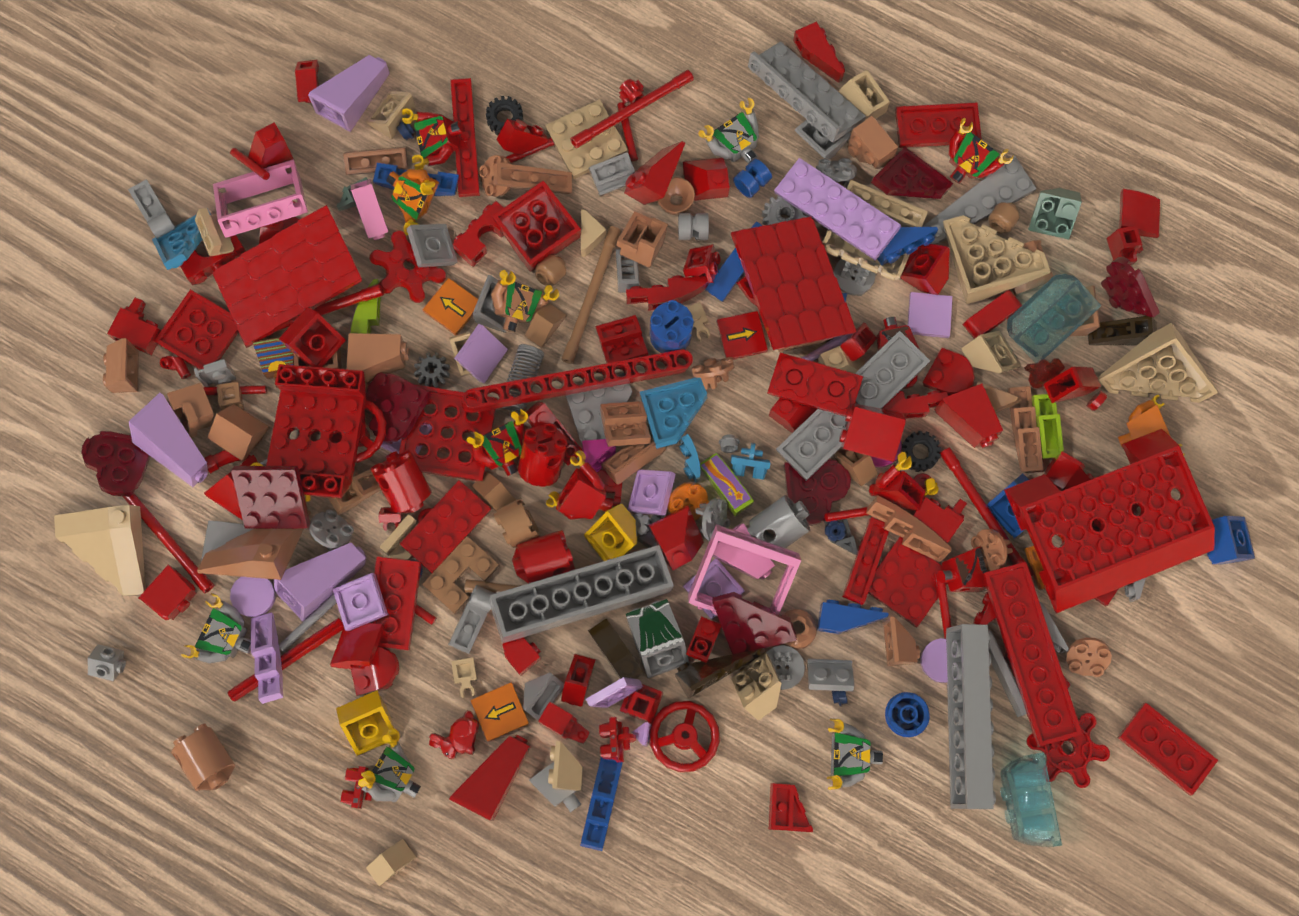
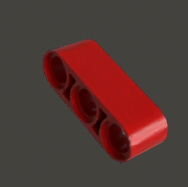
(992, 314)

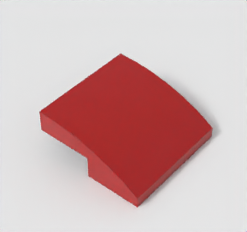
(1141, 211)
(621, 339)
(357, 646)

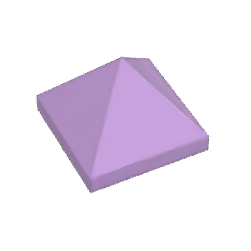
(642, 733)

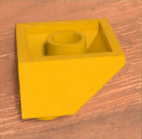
(613, 533)

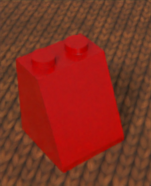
(971, 416)
(872, 431)

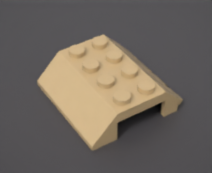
(898, 210)

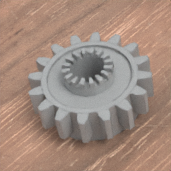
(779, 207)

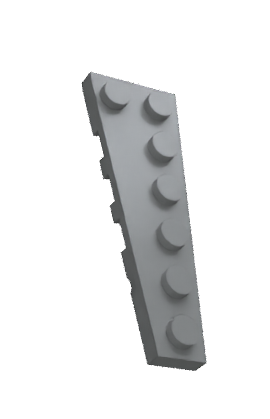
(1005, 185)

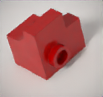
(1125, 243)
(642, 703)

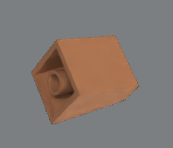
(376, 353)

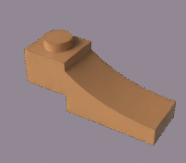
(362, 487)

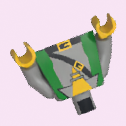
(735, 137)
(221, 635)
(850, 755)
(390, 773)

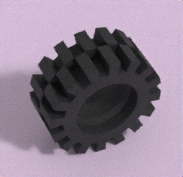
(502, 105)
(929, 442)

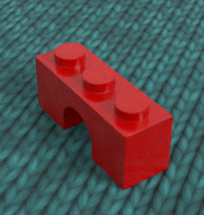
(468, 244)
(199, 268)

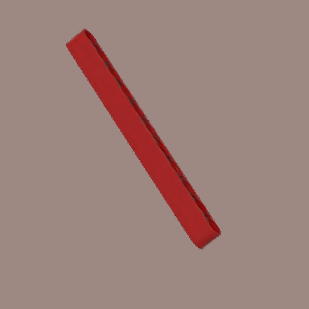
(568, 385)

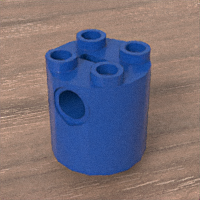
(671, 327)

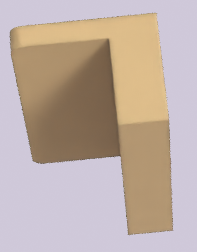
(212, 233)
(391, 545)

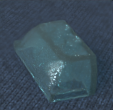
(1051, 316)
(1030, 802)

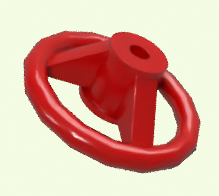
(364, 439)
(684, 736)

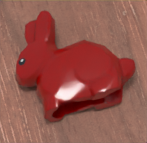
(460, 739)

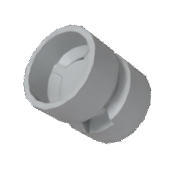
(693, 226)

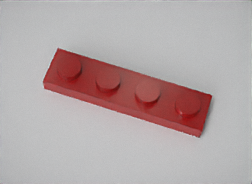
(866, 561)

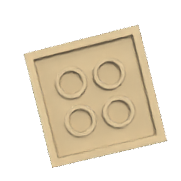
(599, 149)

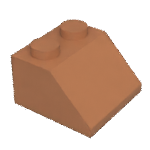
(121, 367)

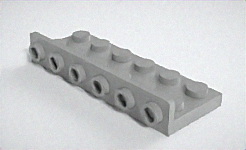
(806, 91)

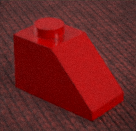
(578, 680)

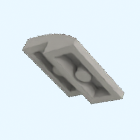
(221, 532)

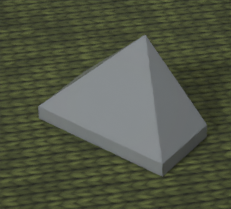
(539, 693)

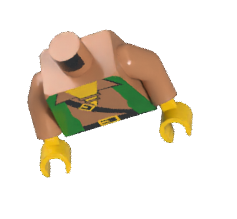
(518, 301)

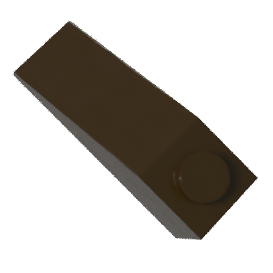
(1123, 331)
(615, 650)

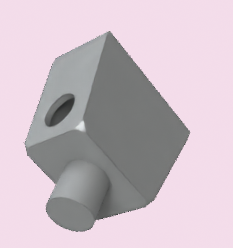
(556, 797)

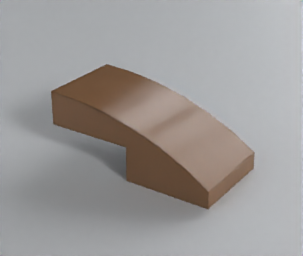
(229, 394)

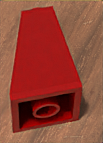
(491, 781)

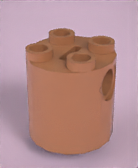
(203, 759)

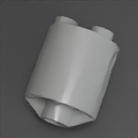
(784, 518)

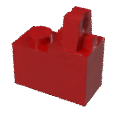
(132, 326)
(941, 521)
(563, 724)

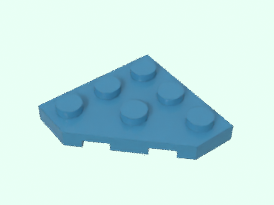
(179, 243)
(672, 409)

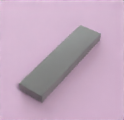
(1006, 677)

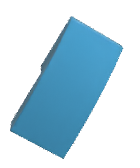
(692, 464)

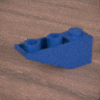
(907, 241)
(840, 618)

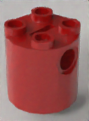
(542, 455)
(402, 482)
(543, 557)

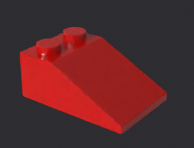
(653, 178)

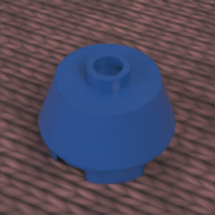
(907, 714)

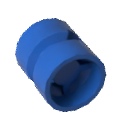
(755, 175)

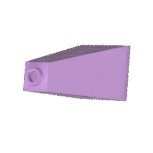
(349, 92)
(165, 439)
(313, 581)

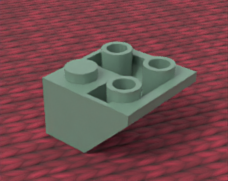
(1055, 212)

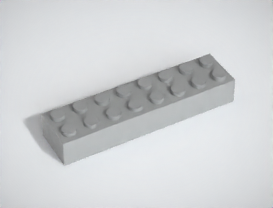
(580, 593)
(970, 717)

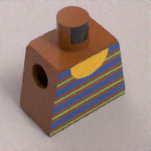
(271, 354)

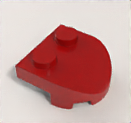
(950, 373)
(378, 675)

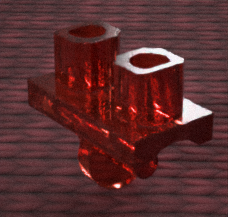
(1043, 371)

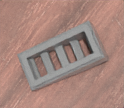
(627, 281)

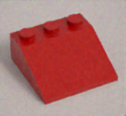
(537, 225)

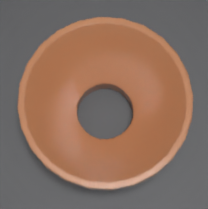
(682, 188)
(807, 637)

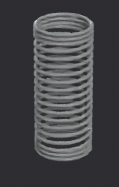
(529, 353)

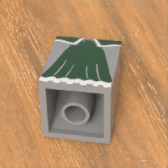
(657, 638)

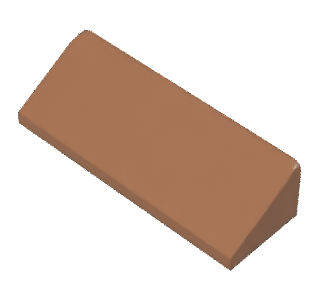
(366, 160)
(630, 460)

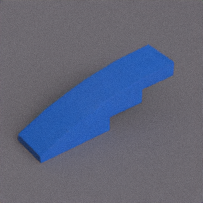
(728, 275)
(601, 804)

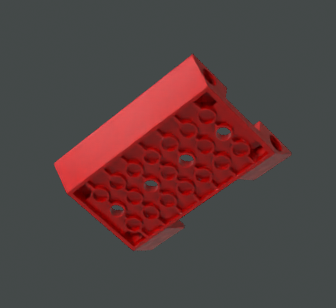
(1127, 544)

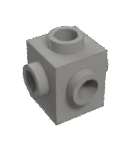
(106, 662)

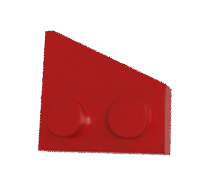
(786, 810)

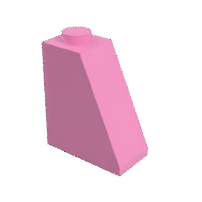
(369, 209)
(743, 560)

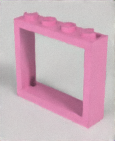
(264, 214)
(753, 545)

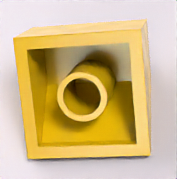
(365, 722)

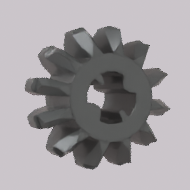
(440, 371)

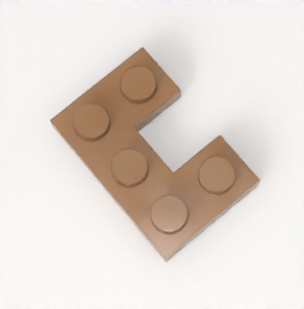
(464, 556)

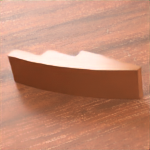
(1026, 431)
(913, 531)

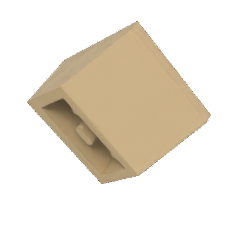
(865, 95)

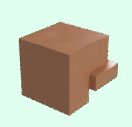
(642, 239)
(192, 408)

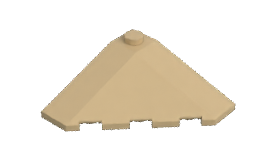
(989, 262)
(1160, 366)
(109, 542)

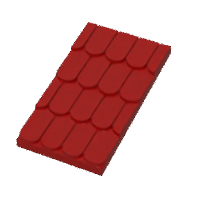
(286, 275)
(793, 284)

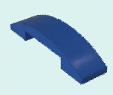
(447, 181)

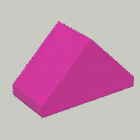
(597, 452)

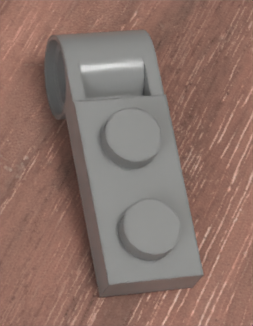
(151, 209)
(471, 620)

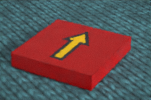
(742, 335)

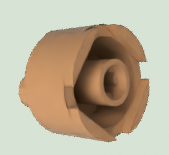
(517, 523)

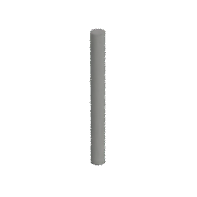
(303, 627)

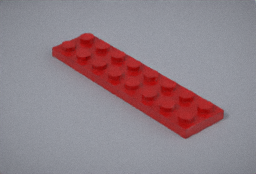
(1032, 654)

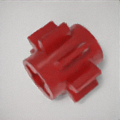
(631, 91)

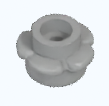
(729, 443)

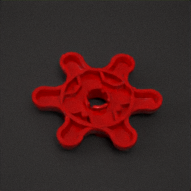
(398, 275)
(1076, 762)

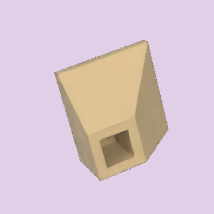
(758, 687)
(566, 771)

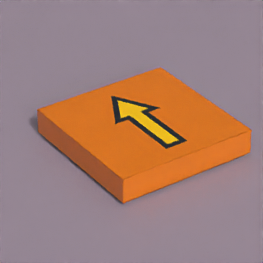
(451, 306)
(499, 712)

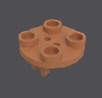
(486, 173)
(713, 371)
(992, 547)
(1097, 661)

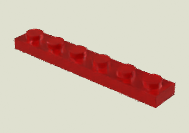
(466, 153)

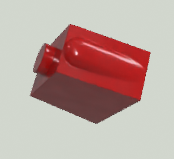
(169, 593)

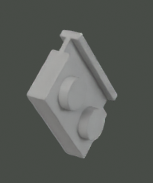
(612, 173)
(216, 372)
(830, 675)

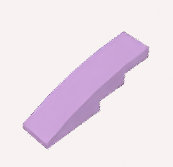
(267, 658)

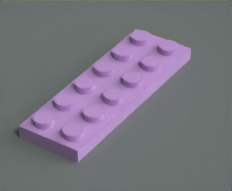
(837, 209)

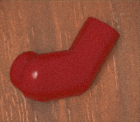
(176, 364)

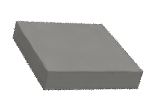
(432, 245)

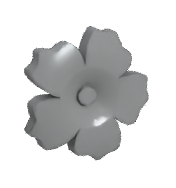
(641, 523)

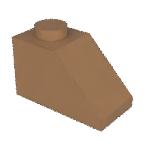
(859, 465)

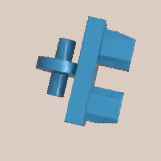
(740, 462)

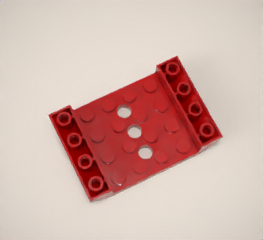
(321, 402)

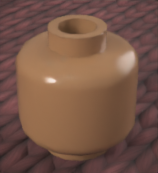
(1003, 217)
(550, 270)

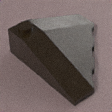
(701, 675)

